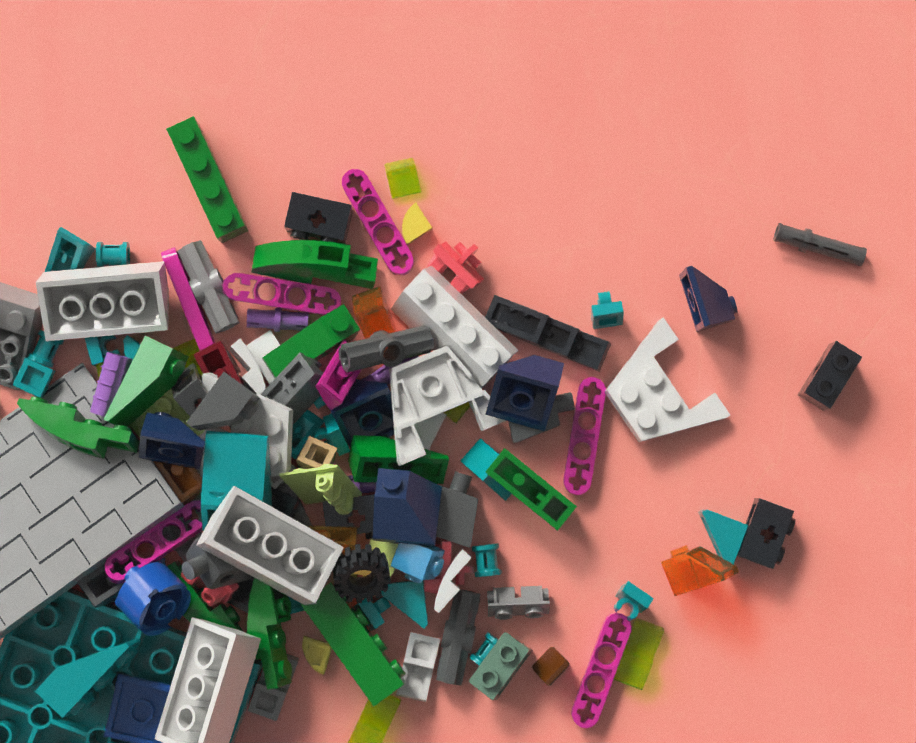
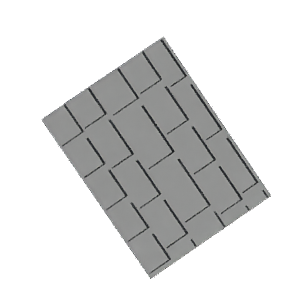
(67, 507)

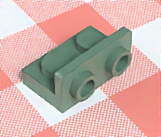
(500, 666)

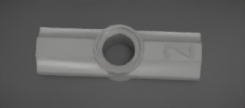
(207, 286)

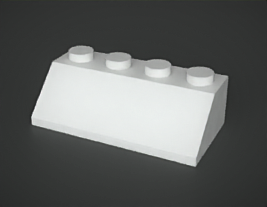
(104, 301)
(454, 323)
(270, 546)
(207, 684)

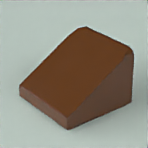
(550, 666)

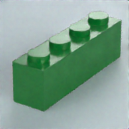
(207, 179)
(355, 645)

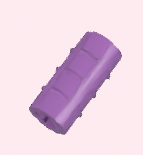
(110, 379)

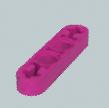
(381, 220)
(282, 291)
(187, 298)
(587, 436)
(155, 538)
(596, 668)

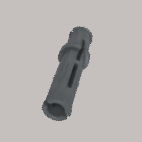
(819, 244)

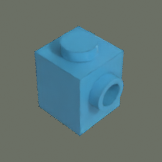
(418, 561)

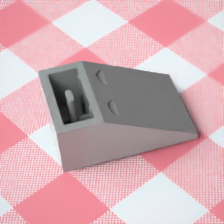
(18, 330)

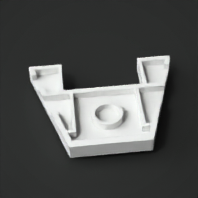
(430, 388)
(648, 397)
(269, 420)

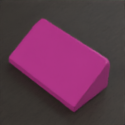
(336, 382)

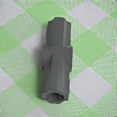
(372, 350)
(458, 637)

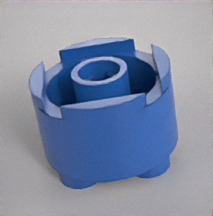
(153, 597)

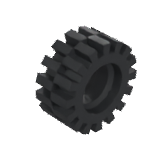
(364, 586)

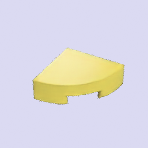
(414, 224)
(316, 653)

